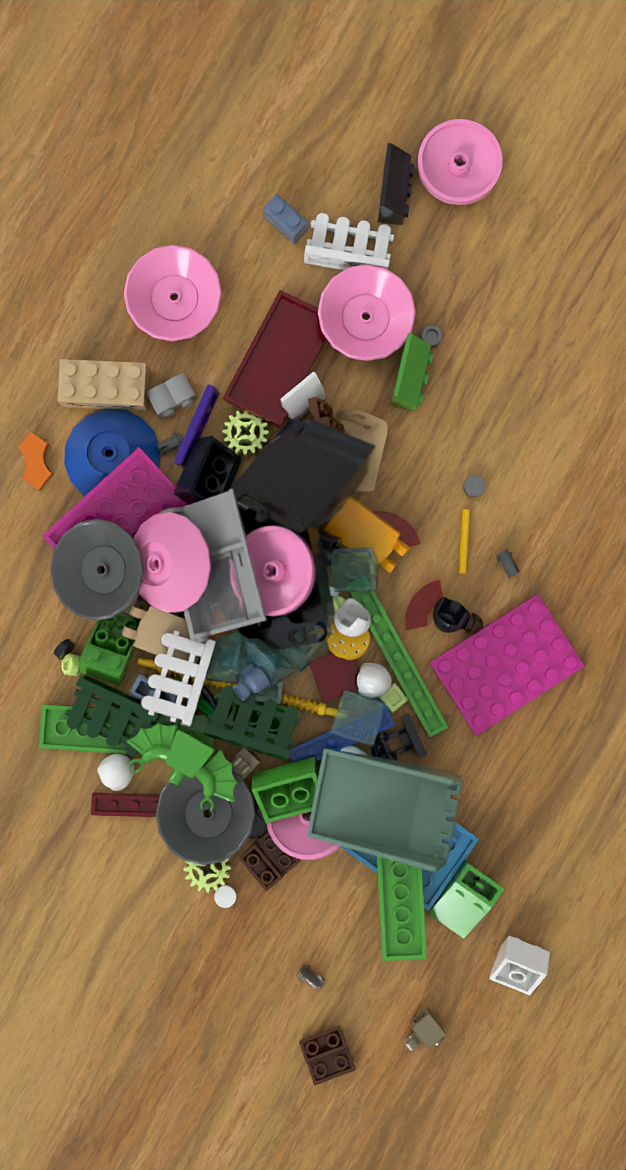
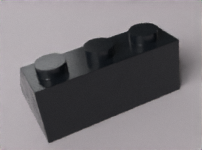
(395, 186)
(207, 471)

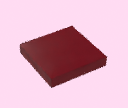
(334, 676)

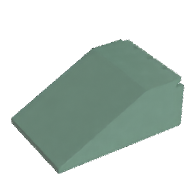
(385, 808)

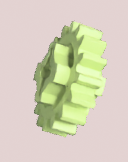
(251, 426)
(215, 871)

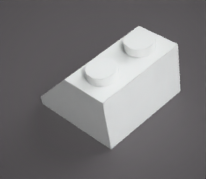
(520, 965)

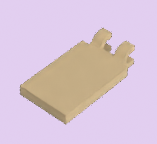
(152, 627)

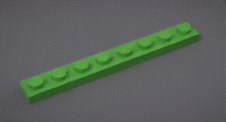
(401, 663)

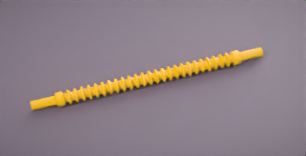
(320, 708)

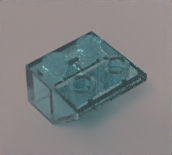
(358, 718)

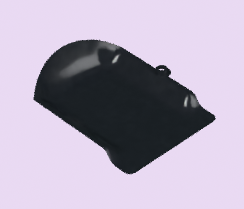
(304, 474)

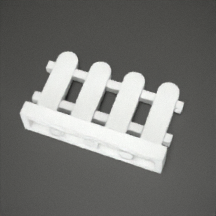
(338, 255)
(174, 687)

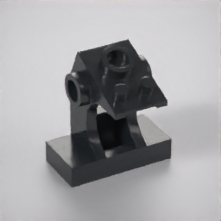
(408, 737)

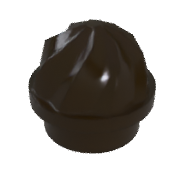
(473, 624)

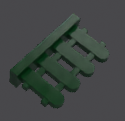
(104, 705)
(261, 732)

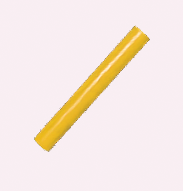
(464, 541)

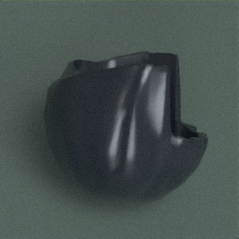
(449, 615)

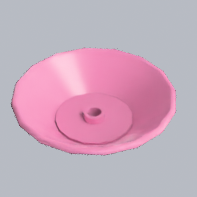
(168, 273)
(370, 292)
(173, 562)

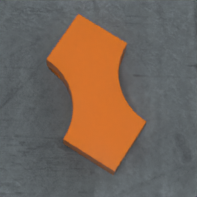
(36, 469)

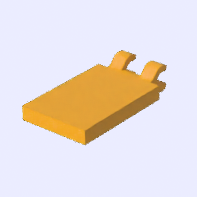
(363, 528)

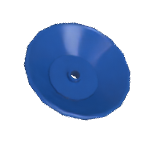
(99, 433)

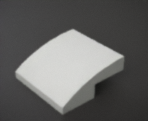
(296, 400)

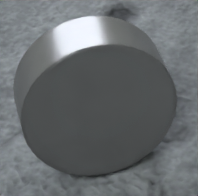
(431, 335)
(474, 486)

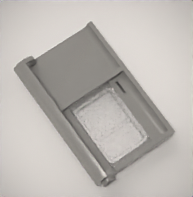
(232, 587)

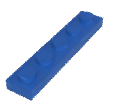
(316, 745)

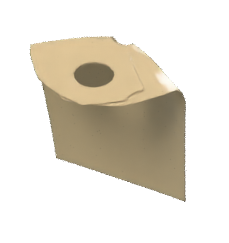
(375, 435)

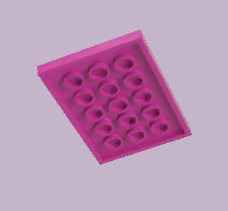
(124, 496)
(506, 664)

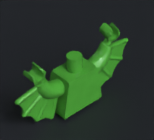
(188, 758)

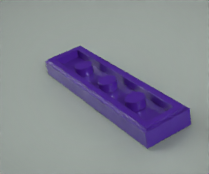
(197, 424)

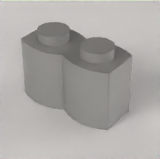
(171, 396)

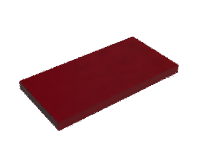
(277, 358)

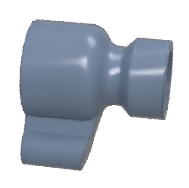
(254, 681)

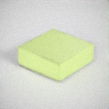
(393, 698)

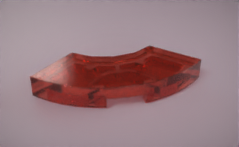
(407, 532)
(421, 605)

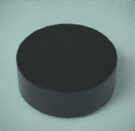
(64, 648)

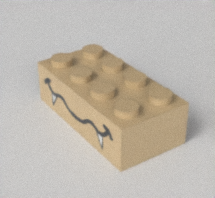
(103, 384)

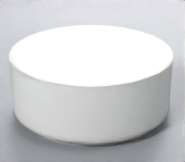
(225, 896)

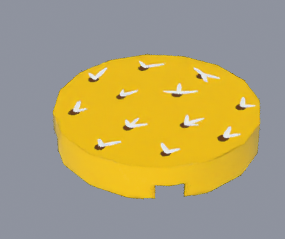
(347, 647)

